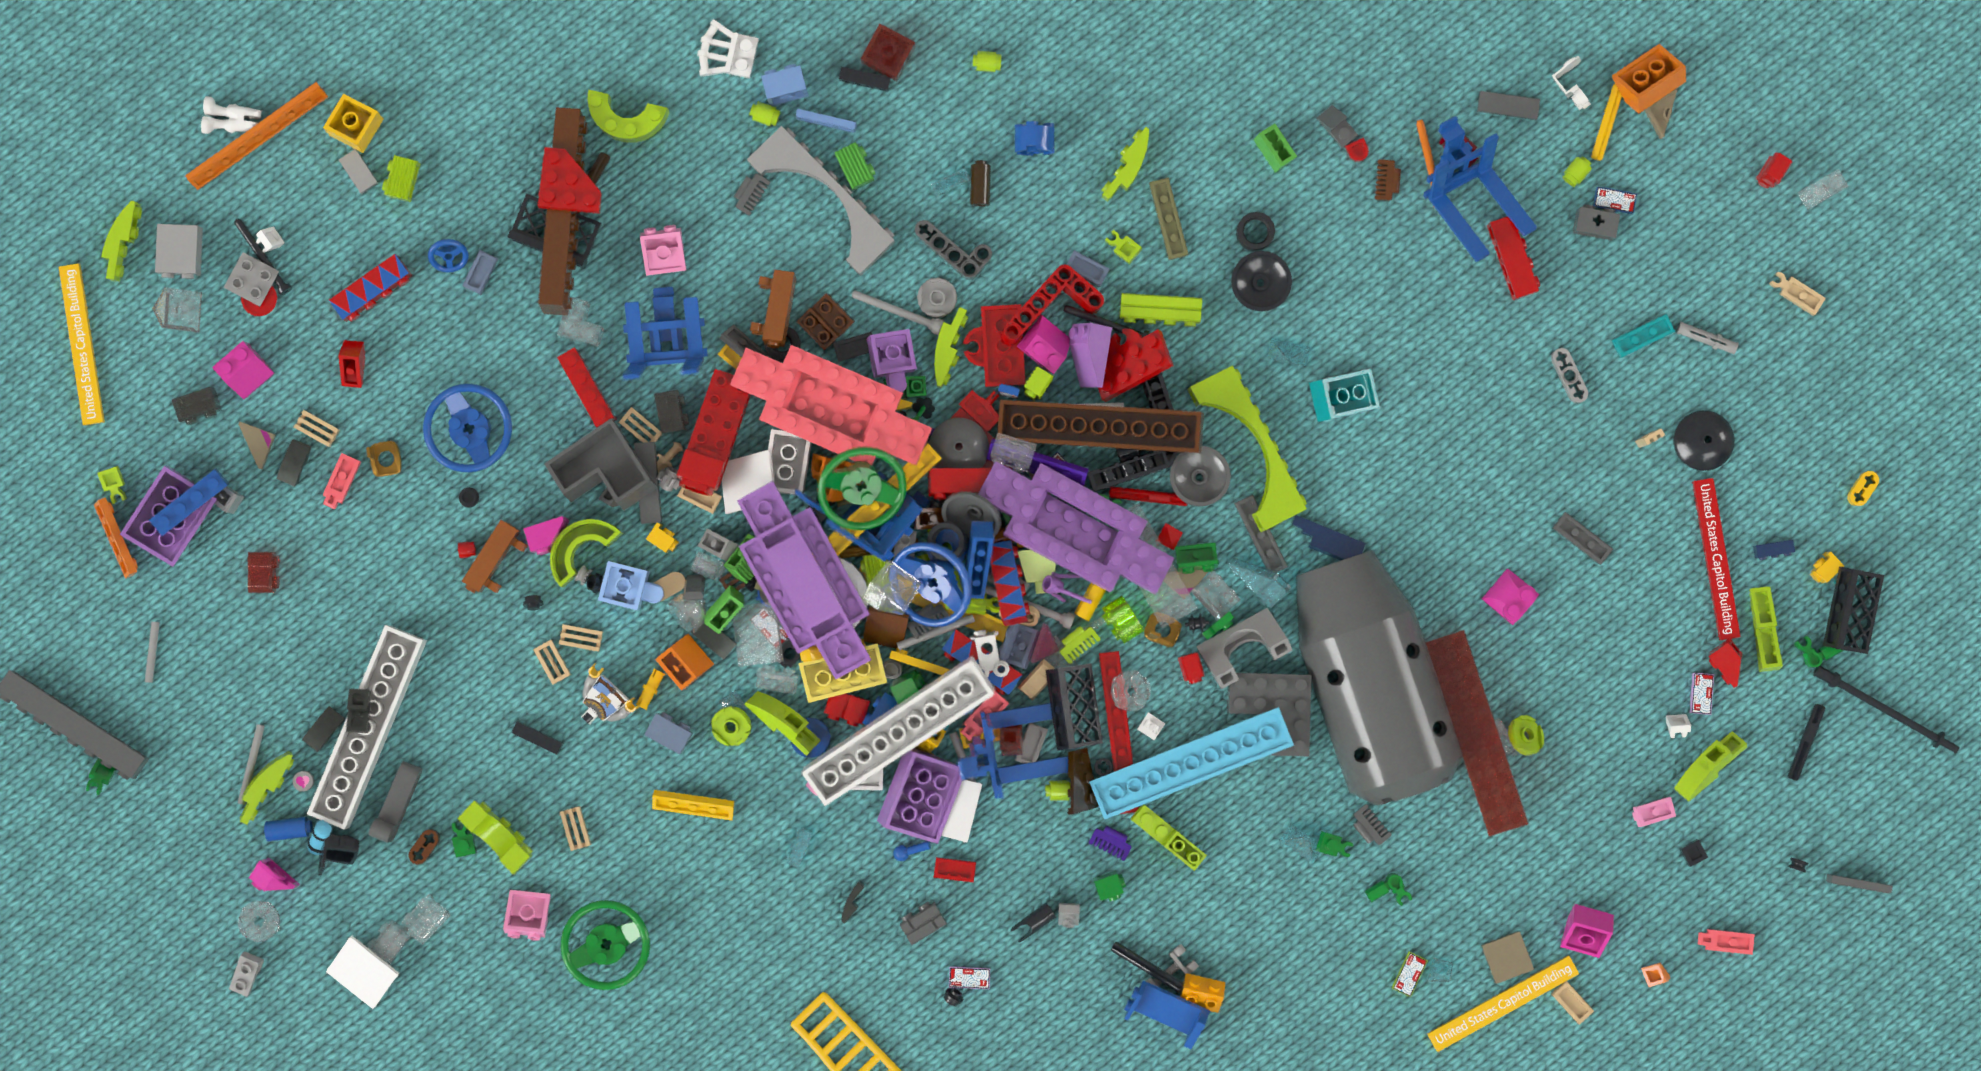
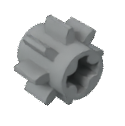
(668, 479)

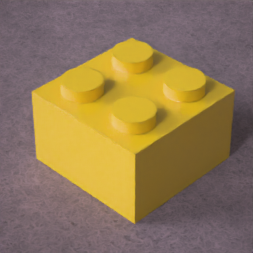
(353, 123)

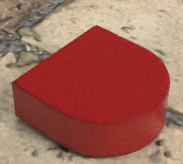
(1357, 150)

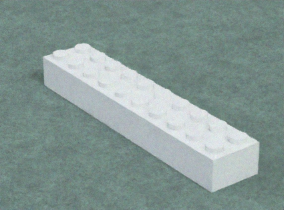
(898, 730)
(358, 753)

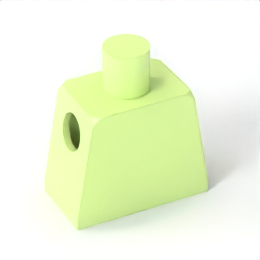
(1035, 568)

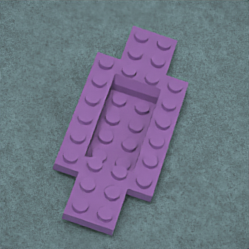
(1072, 536)
(797, 584)

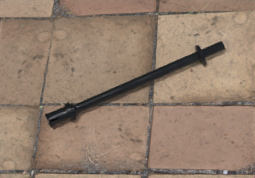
(1834, 680)

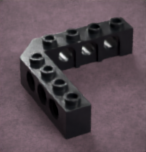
(1146, 464)

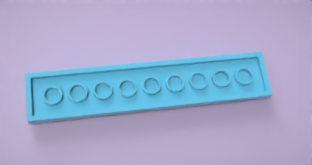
(1191, 763)

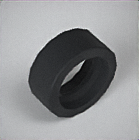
(1255, 216)
(963, 540)

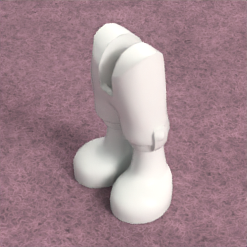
(234, 112)

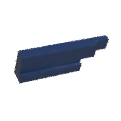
(1329, 541)

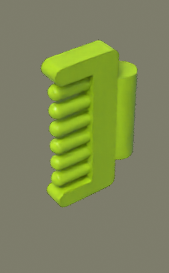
(1075, 639)

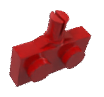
(981, 409)

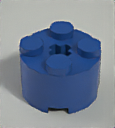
(1034, 138)

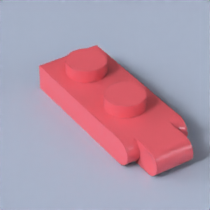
(340, 480)
(973, 723)
(1727, 941)

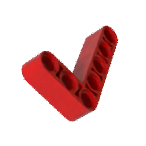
(1046, 300)

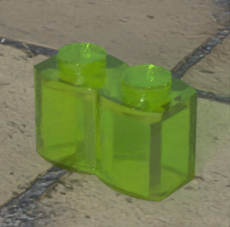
(1123, 620)

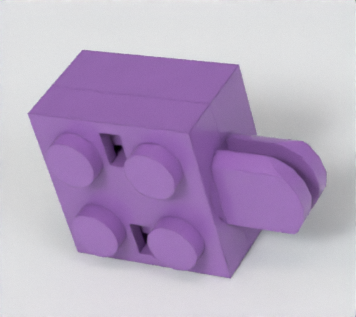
(890, 359)

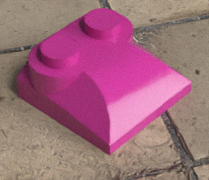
(1510, 596)

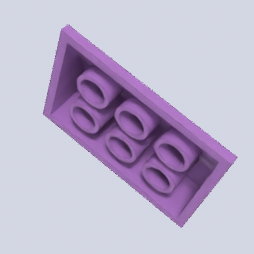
(163, 491)
(921, 795)

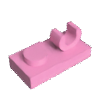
(1654, 811)

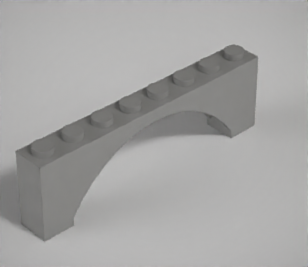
(785, 154)

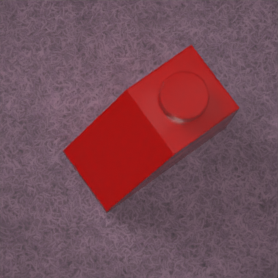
(352, 363)

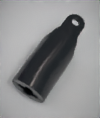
(1036, 920)

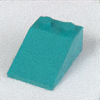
(1344, 395)

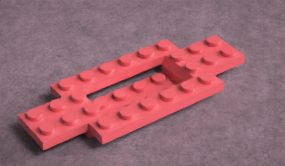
(830, 397)

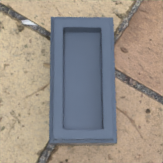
(1088, 268)
(480, 272)

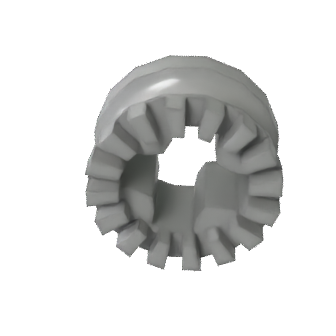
(583, 574)

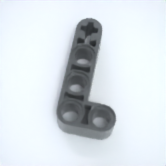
(950, 247)
(396, 803)

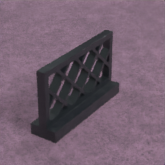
(537, 243)
(1842, 608)
(1062, 708)

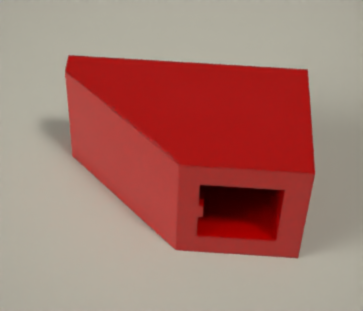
(1728, 660)

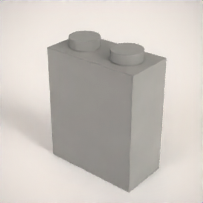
(178, 250)

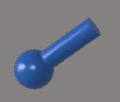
(902, 852)

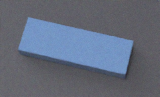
(825, 120)

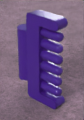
(1115, 838)

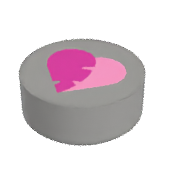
(303, 781)

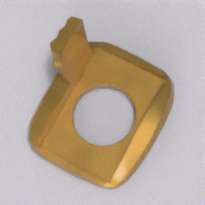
(375, 450)
(1153, 636)

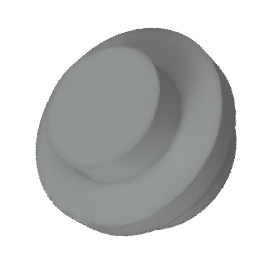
(892, 669)

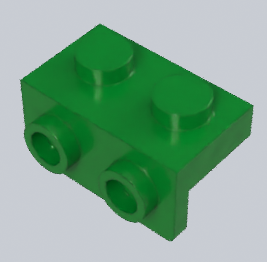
(1196, 558)

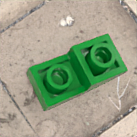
(915, 387)

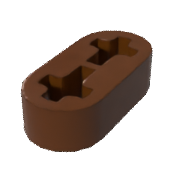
(427, 849)

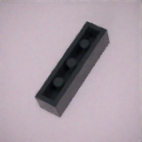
(864, 79)
(537, 737)

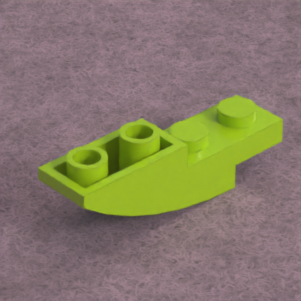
(1132, 158)
(122, 231)
(944, 354)
(785, 719)
(1708, 764)
(267, 778)
(1168, 837)

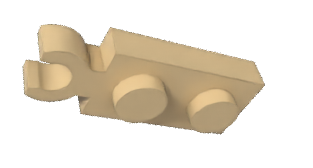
(1799, 293)

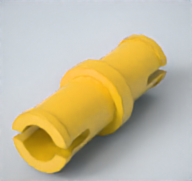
(650, 689)

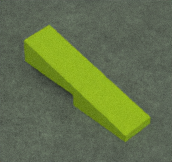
(1765, 629)

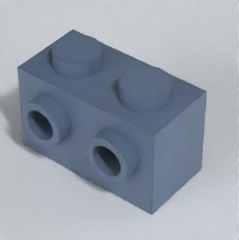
(669, 733)

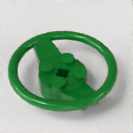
(872, 489)
(593, 950)

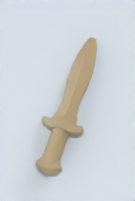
(664, 460)

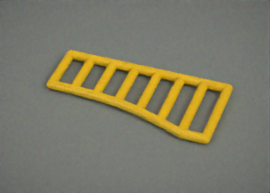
(850, 1026)

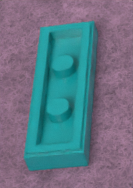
(1643, 335)

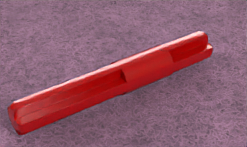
(1145, 496)

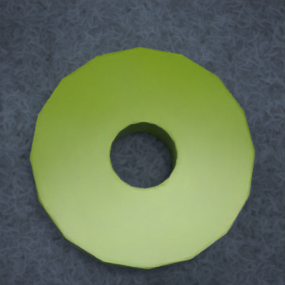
(733, 715)
(1518, 739)

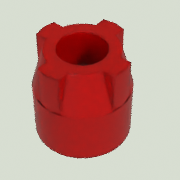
(466, 549)

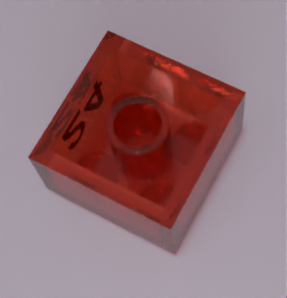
(888, 52)

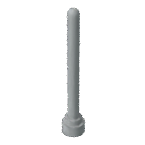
(933, 324)
(1065, 619)

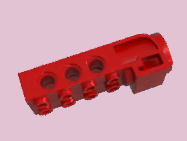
(713, 435)

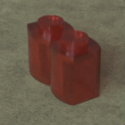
(262, 572)

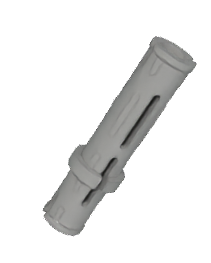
(1730, 346)

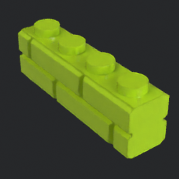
(1160, 308)

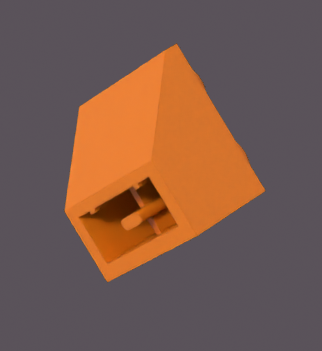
(684, 662)

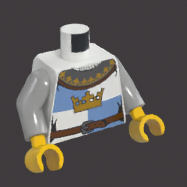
(604, 699)

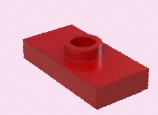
(954, 869)

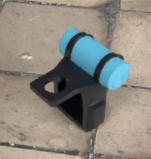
(332, 847)

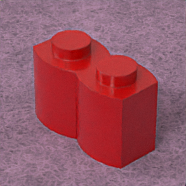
(1773, 170)
(1191, 667)
(847, 707)

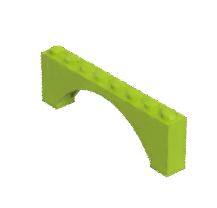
(1228, 394)

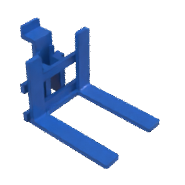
(1458, 155)
(662, 329)
(884, 537)
(973, 767)

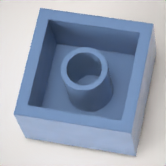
(784, 85)

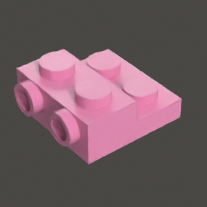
(663, 250)
(527, 914)

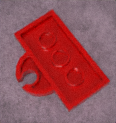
(1001, 361)
(1133, 362)

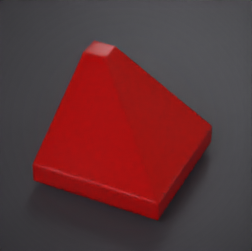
(1169, 536)

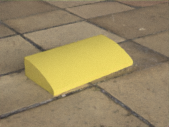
(821, 684)

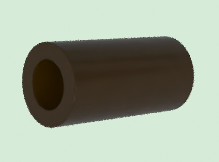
(980, 184)

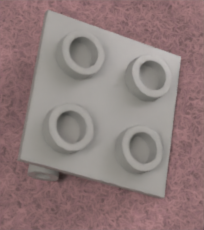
(251, 279)

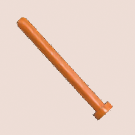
(1425, 147)

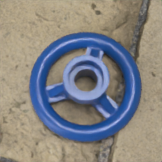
(448, 249)

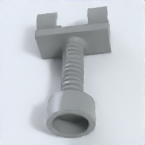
(1189, 968)

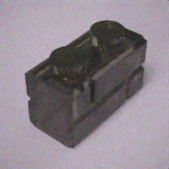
(197, 405)
(671, 412)

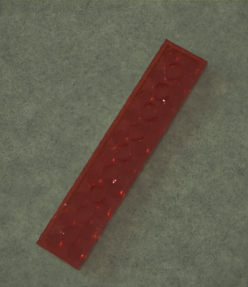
(1477, 733)

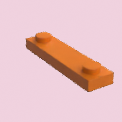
(105, 512)

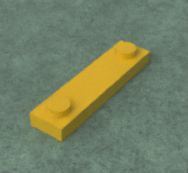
(901, 655)
(693, 805)

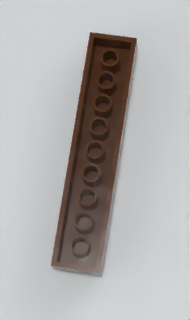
(561, 225)
(1102, 426)

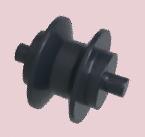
(1196, 623)

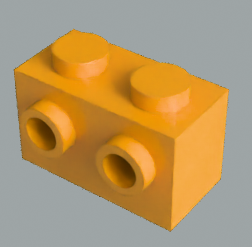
(1203, 992)

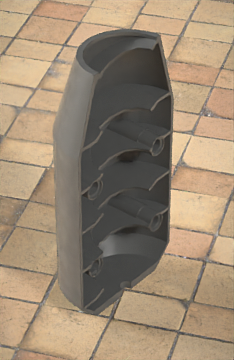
(1382, 700)

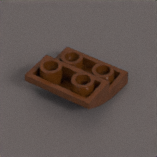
(825, 321)
(885, 628)

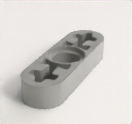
(1570, 391)

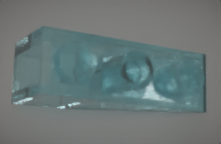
(1264, 582)

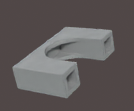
(1258, 628)

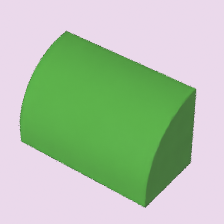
(1275, 147)

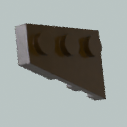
(1080, 774)

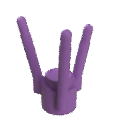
(1054, 585)

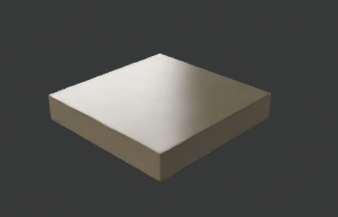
(1507, 957)

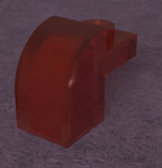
(1011, 740)

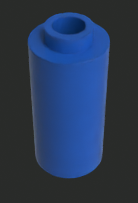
(287, 828)

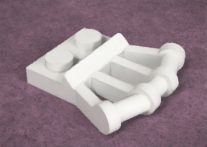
(740, 54)

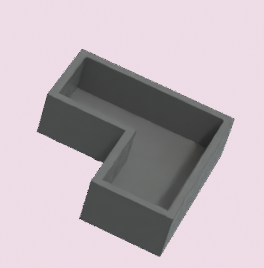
(602, 457)
(1263, 692)

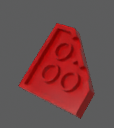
(566, 184)

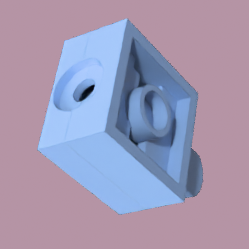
(628, 586)

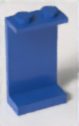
(1169, 1010)

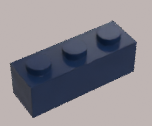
(1774, 549)

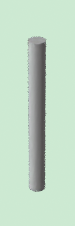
(935, 632)
(251, 760)

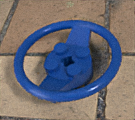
(462, 415)
(944, 588)

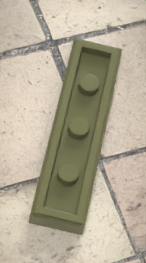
(1168, 218)

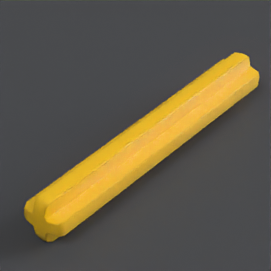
(1607, 124)

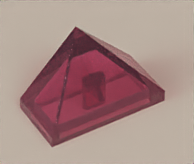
(1045, 645)

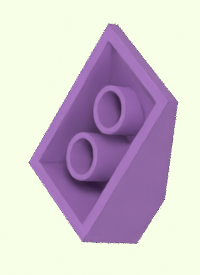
(1089, 351)

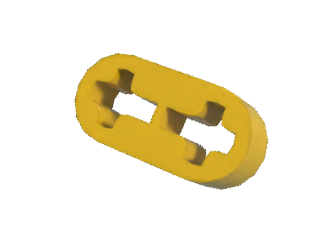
(1859, 485)

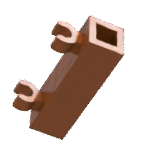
(778, 309)
(491, 556)

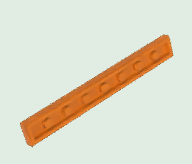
(256, 136)

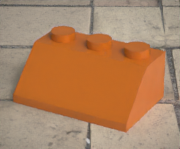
(1650, 78)

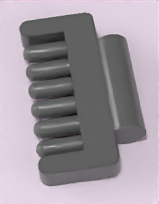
(746, 190)
(928, 612)
(1366, 828)

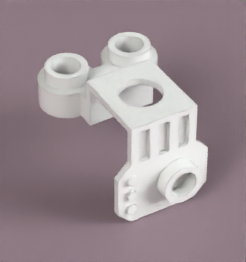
(1578, 97)
(990, 661)

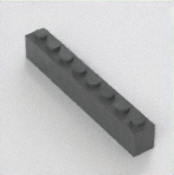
(72, 724)

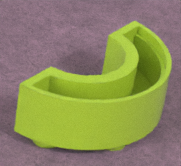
(625, 129)
(569, 541)
(497, 834)

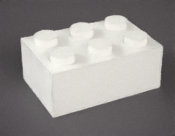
(789, 461)

